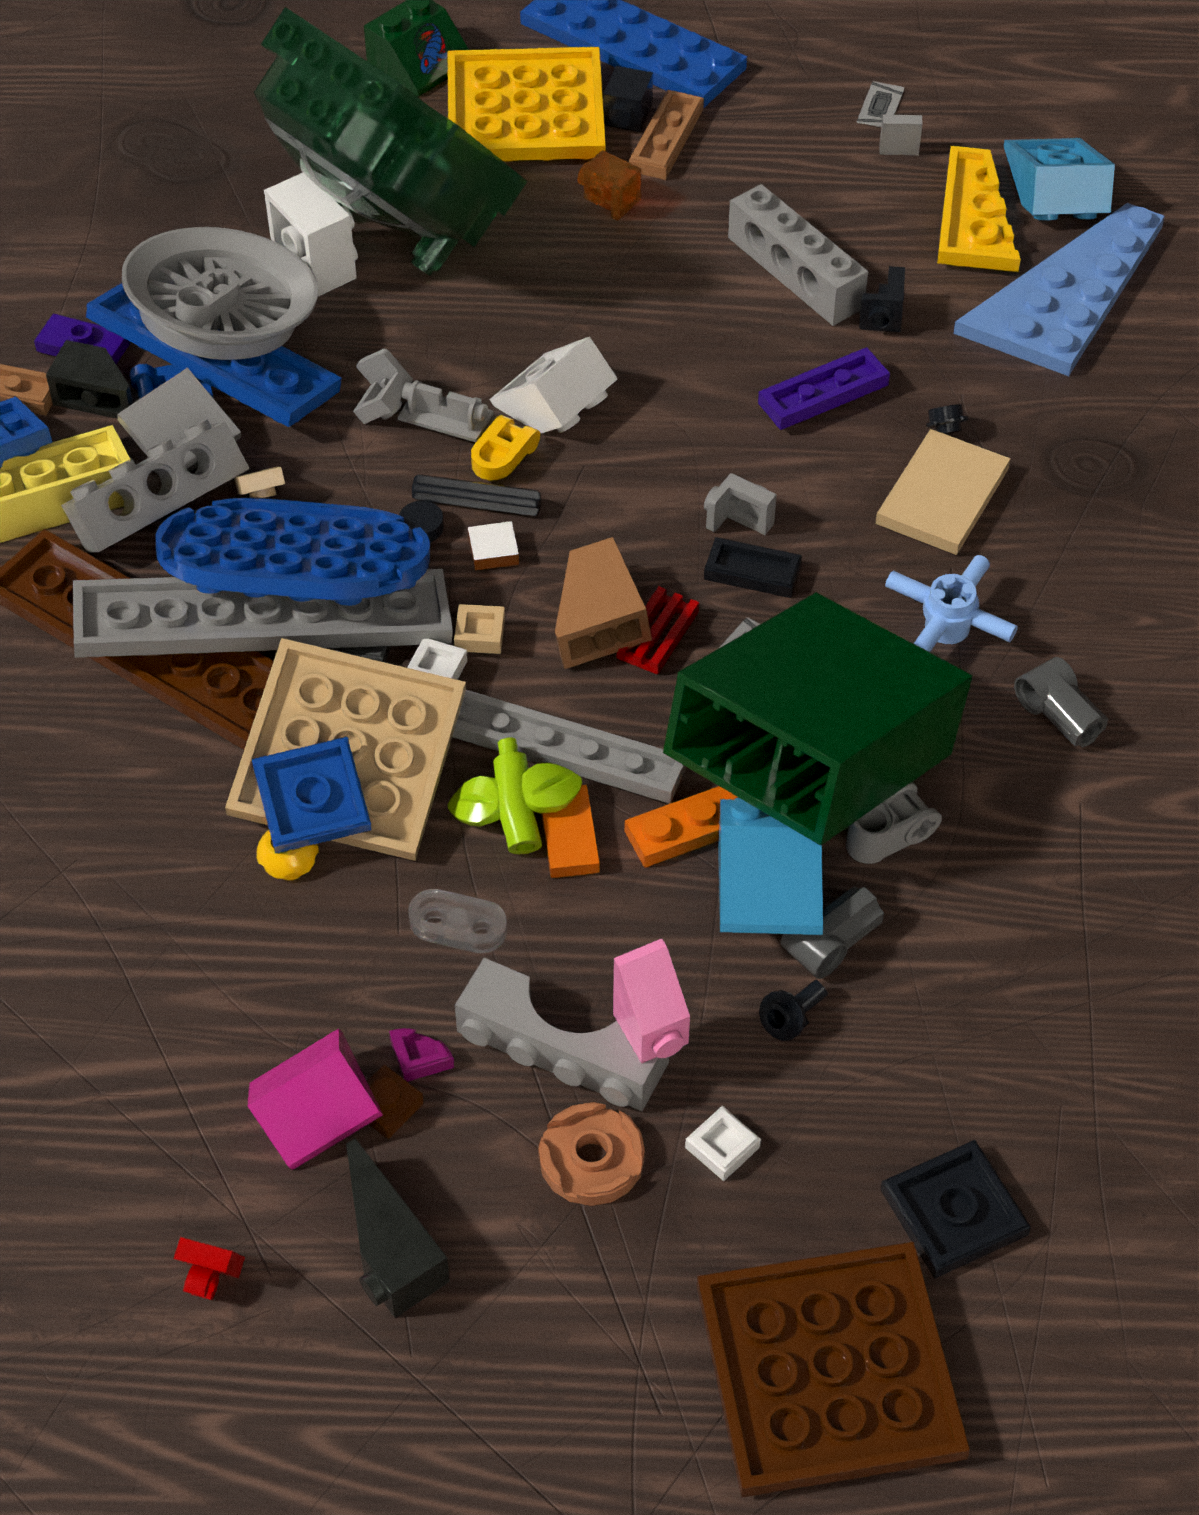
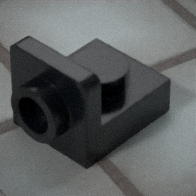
(884, 309)

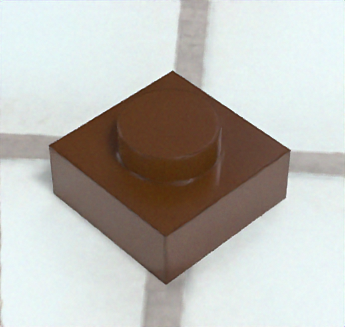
(395, 1098)

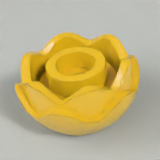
(286, 864)

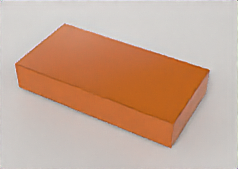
(571, 838)

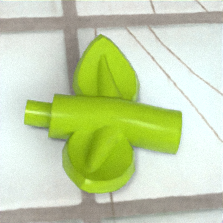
(515, 796)

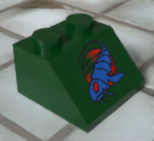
(413, 44)

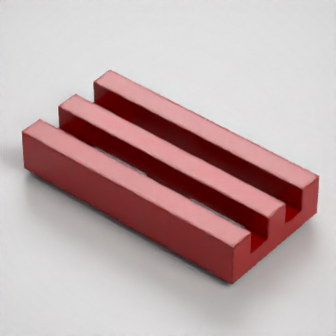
(672, 604)

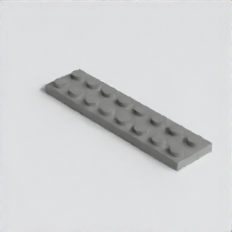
(176, 618)

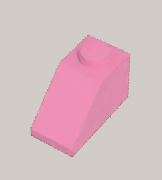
(650, 1002)

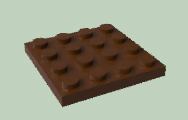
(830, 1369)

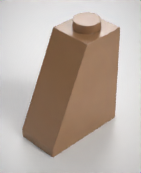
(598, 606)

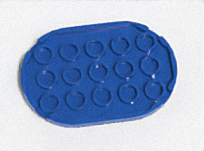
(293, 550)

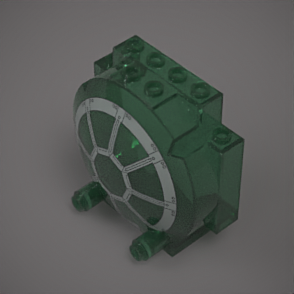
(379, 144)

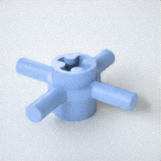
(952, 606)

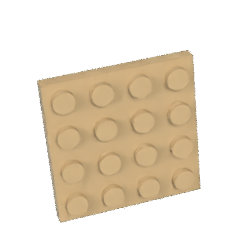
(394, 724)

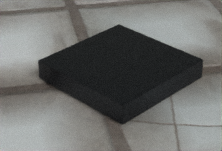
(955, 1208)

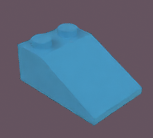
(1060, 177)
(767, 874)

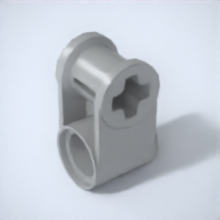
(891, 826)

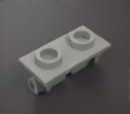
(450, 415)

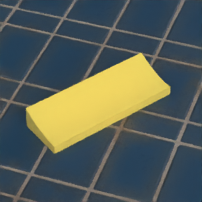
(40, 483)

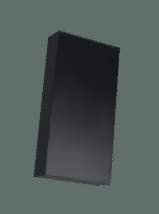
(753, 567)

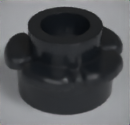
(947, 418)

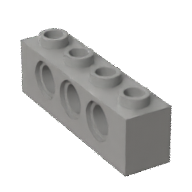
(797, 254)
(217, 463)

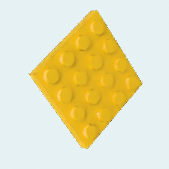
(529, 101)

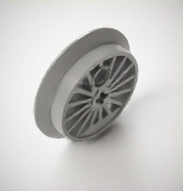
(216, 280)

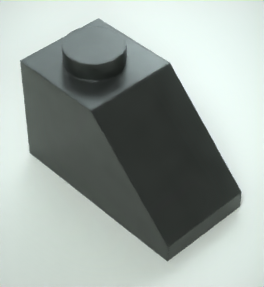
(88, 380)

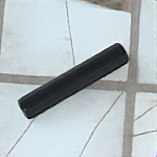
(476, 495)

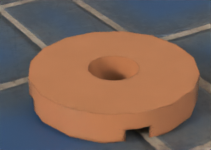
(591, 1181)

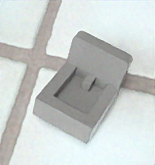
(386, 387)
(742, 502)

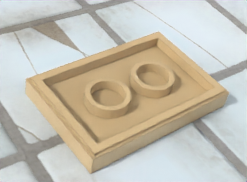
(943, 491)

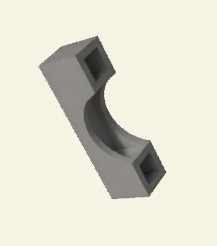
(500, 1014)

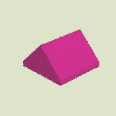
(313, 1100)

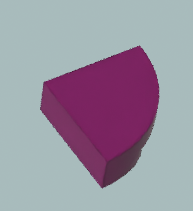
(419, 1054)

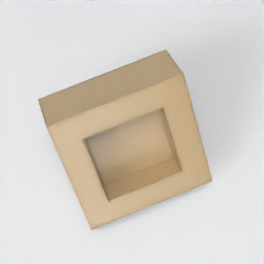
(260, 483)
(480, 628)

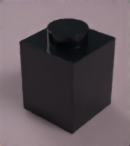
(628, 98)

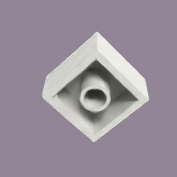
(314, 229)

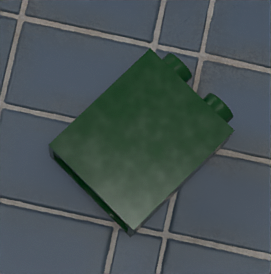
(816, 716)

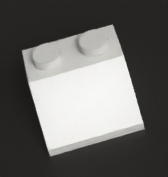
(557, 387)

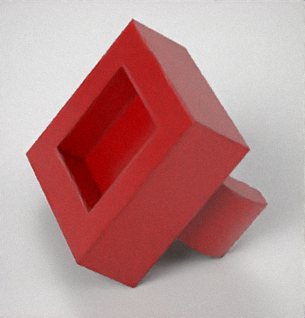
(207, 1265)

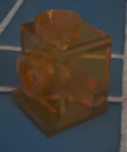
(611, 183)

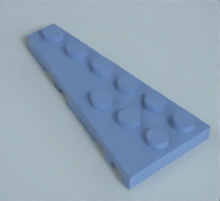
(1063, 300)

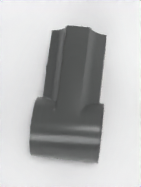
(1055, 693)
(843, 925)

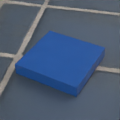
(311, 795)

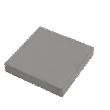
(171, 410)

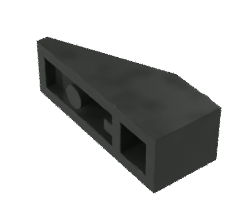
(395, 1249)

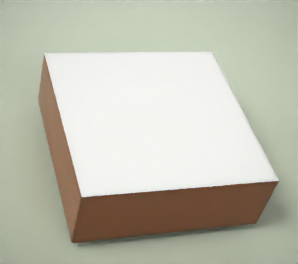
(493, 545)

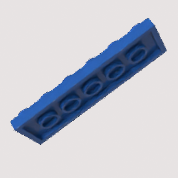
(639, 41)
(273, 383)

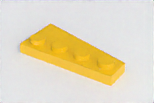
(975, 215)

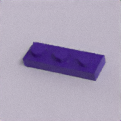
(823, 388)

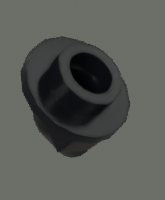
(784, 1013)

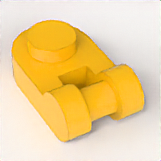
(502, 448)

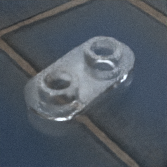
(459, 920)

